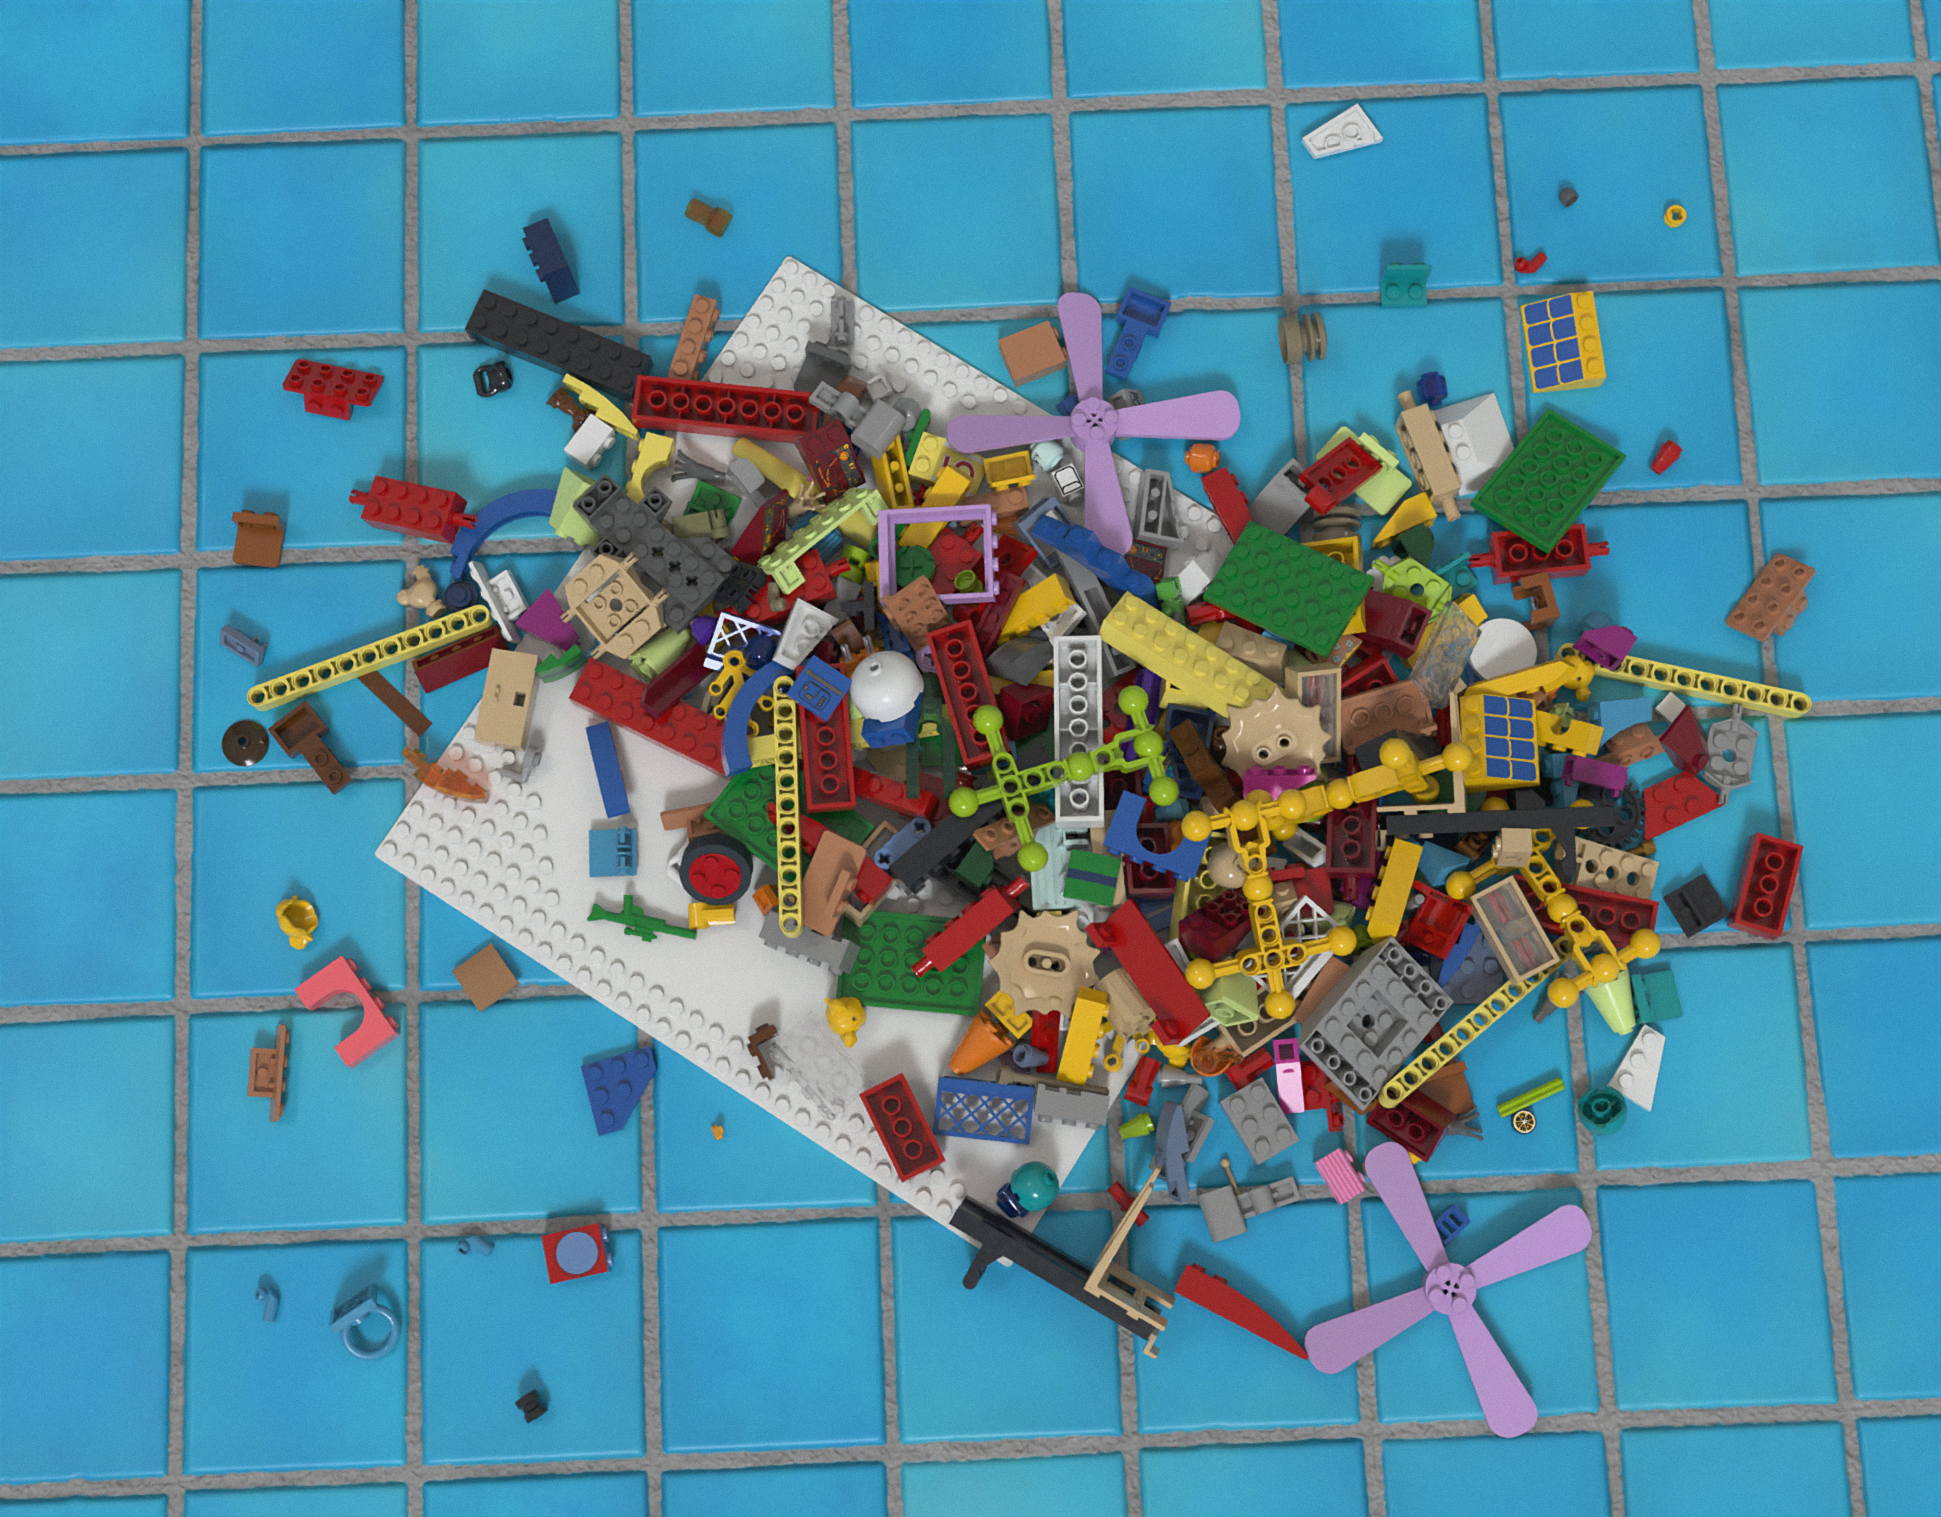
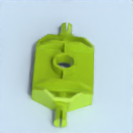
(1405, 573)

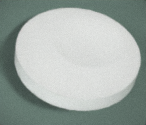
(1502, 649)

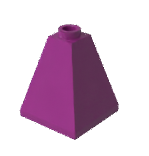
(544, 623)

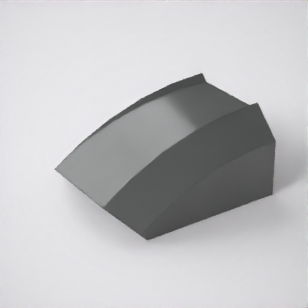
(1019, 659)

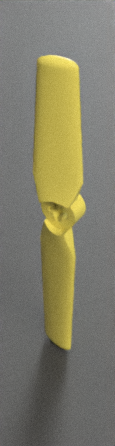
(787, 477)

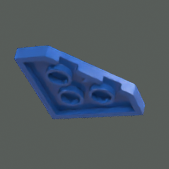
(617, 1087)

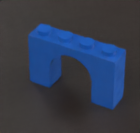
(1123, 838)

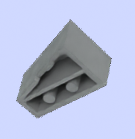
(1156, 511)
(1071, 1107)

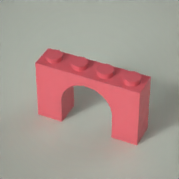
(376, 1027)

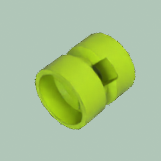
(855, 556)

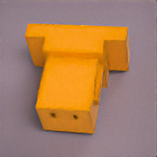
(717, 1132)

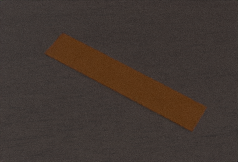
(396, 702)

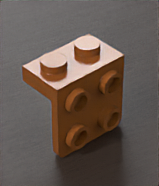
(258, 538)
(1449, 1087)

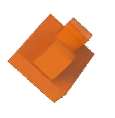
(766, 898)

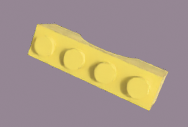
(655, 453)

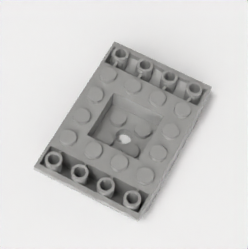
(1401, 1009)

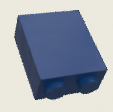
(893, 732)

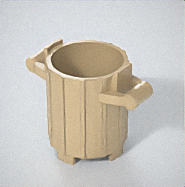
(1128, 1008)

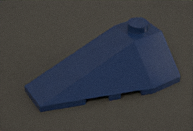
(1203, 723)

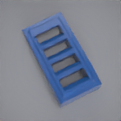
(1457, 1228)

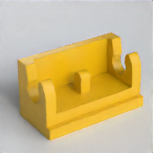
(1002, 1008)

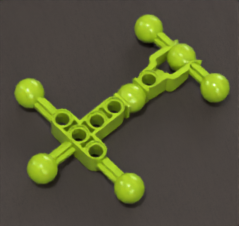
(1077, 767)

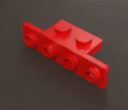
(1046, 1037)
(1318, 1097)

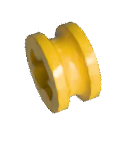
(1668, 216)

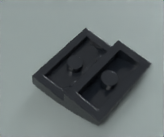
(1696, 905)

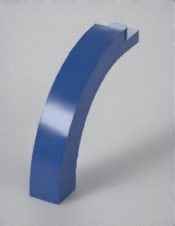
(494, 516)
(734, 730)

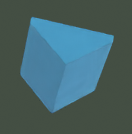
(1437, 865)

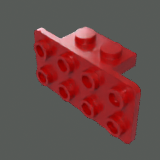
(331, 388)
(1308, 882)

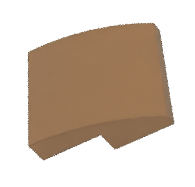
(485, 977)

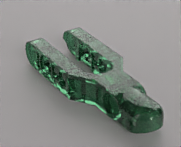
(931, 713)

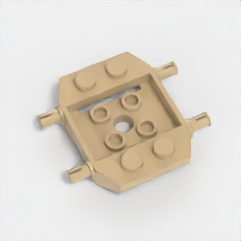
(600, 613)

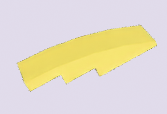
(602, 406)

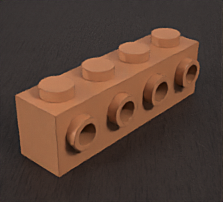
(694, 339)

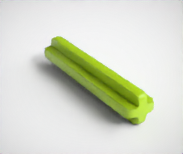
(1530, 1097)

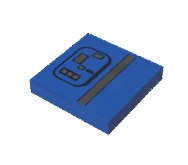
(819, 688)
(1157, 911)

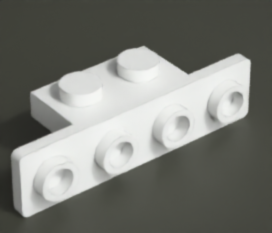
(503, 597)

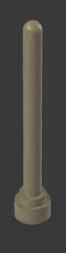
(1007, 1075)

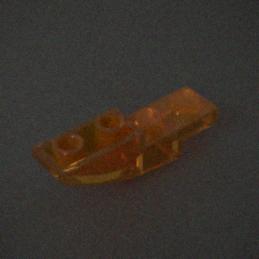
(449, 784)

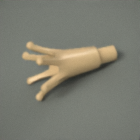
(804, 502)

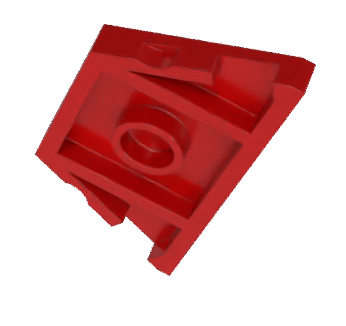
(1676, 803)

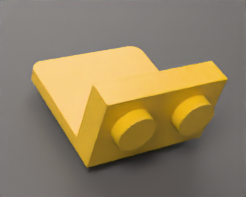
(1008, 470)

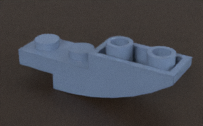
(1169, 1145)

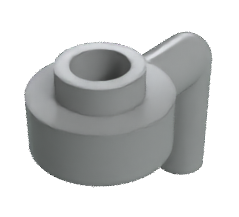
(531, 758)

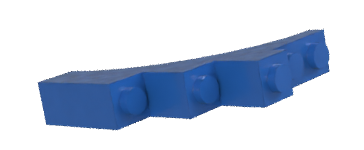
(1105, 563)

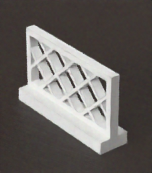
(1304, 972)

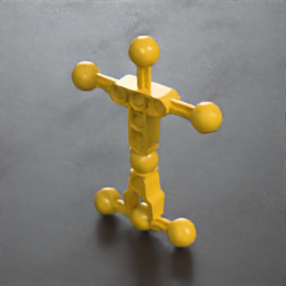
(1399, 771)
(1258, 890)
(1563, 910)

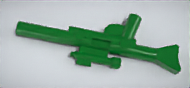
(643, 924)

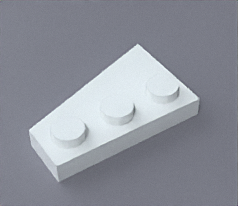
(1343, 133)
(802, 633)
(1639, 1068)

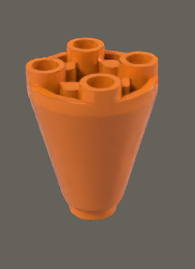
(979, 1044)

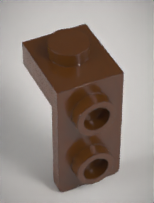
(762, 1034)

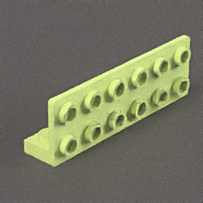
(781, 562)

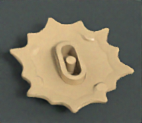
(1262, 728)
(1045, 940)

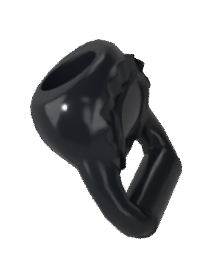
(498, 377)

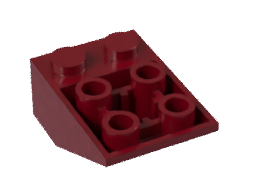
(1394, 623)
(1217, 927)

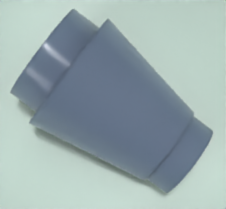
(1029, 1056)

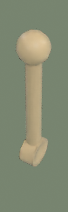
(1225, 1163)

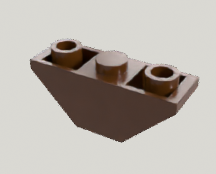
(1473, 844)

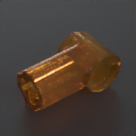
(713, 219)

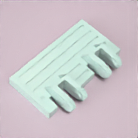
(1050, 881)

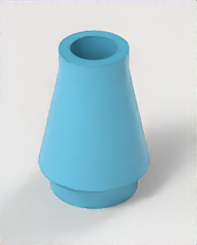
(1174, 811)

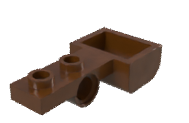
(302, 733)

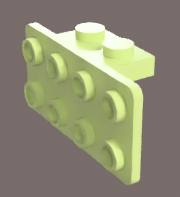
(1387, 486)

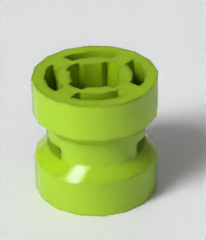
(968, 582)

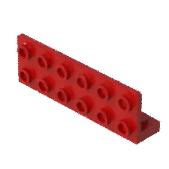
(1152, 971)

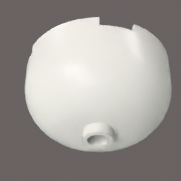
(885, 686)

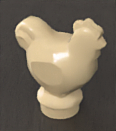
(422, 594)

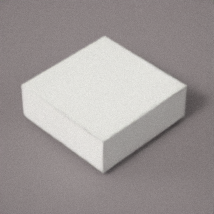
(878, 388)
(1670, 708)

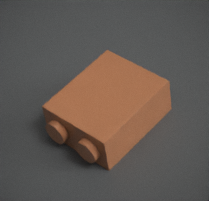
(1032, 353)

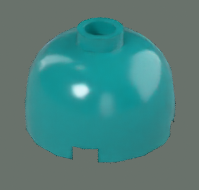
(1602, 1111)
(1035, 1185)

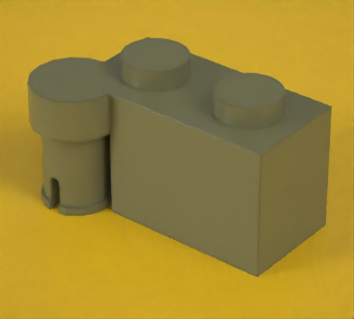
(702, 524)

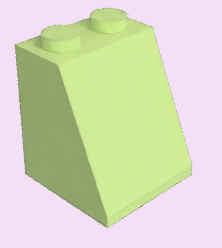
(564, 517)
(1231, 998)

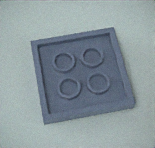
(1476, 977)

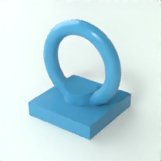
(356, 1311)

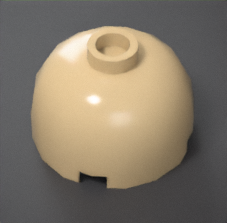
(1225, 866)

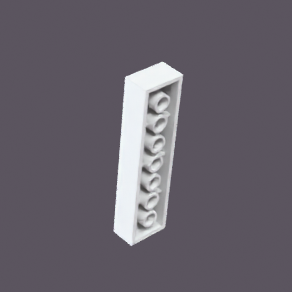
(1078, 727)

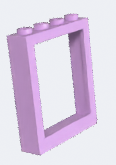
(887, 546)

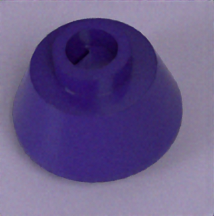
(704, 628)

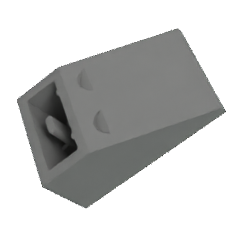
(1282, 500)

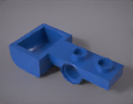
(1140, 316)

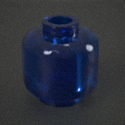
(1432, 389)
(759, 651)
(1009, 1202)

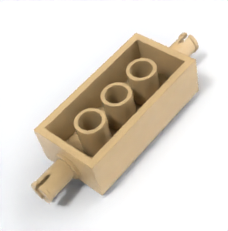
(1427, 455)
(1252, 1035)

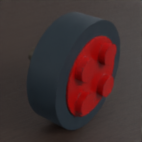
(716, 869)

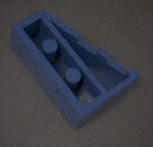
(550, 259)

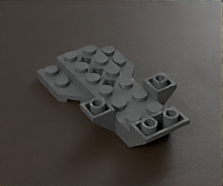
(638, 529)

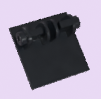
(738, 583)

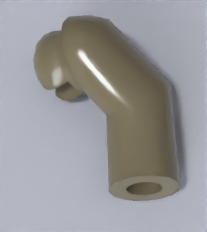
(775, 602)

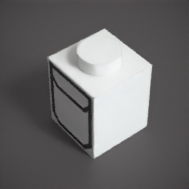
(1067, 483)

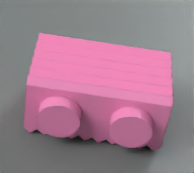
(1340, 1175)

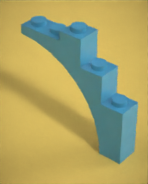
(1613, 717)

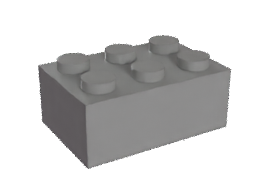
(1258, 1121)

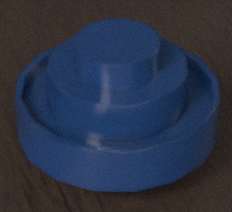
(460, 596)

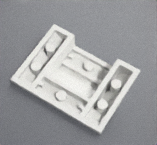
(1476, 439)

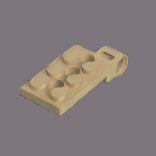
(1622, 863)

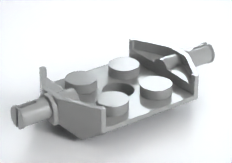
(1740, 740)

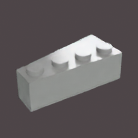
(818, 948)

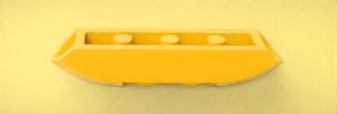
(1547, 674)

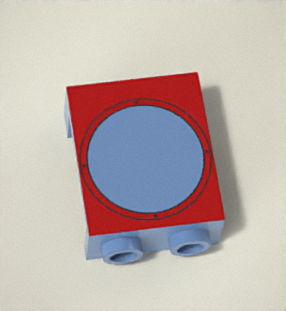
(577, 1253)

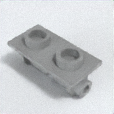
(842, 322)

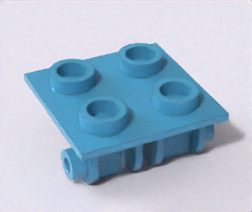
(613, 852)

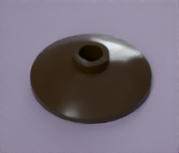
(252, 751)

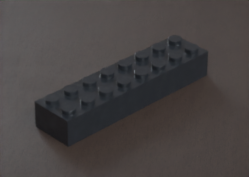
(557, 345)
(955, 833)

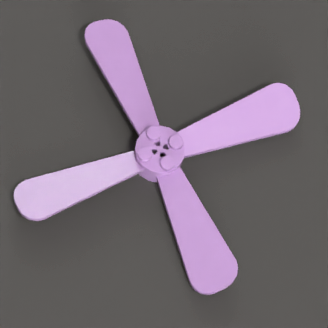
(1194, 417)
(1353, 1335)

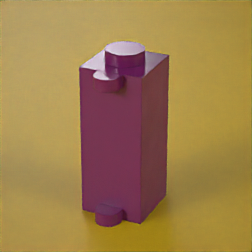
(1594, 774)

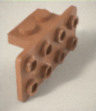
(1773, 599)
(916, 612)
(830, 881)

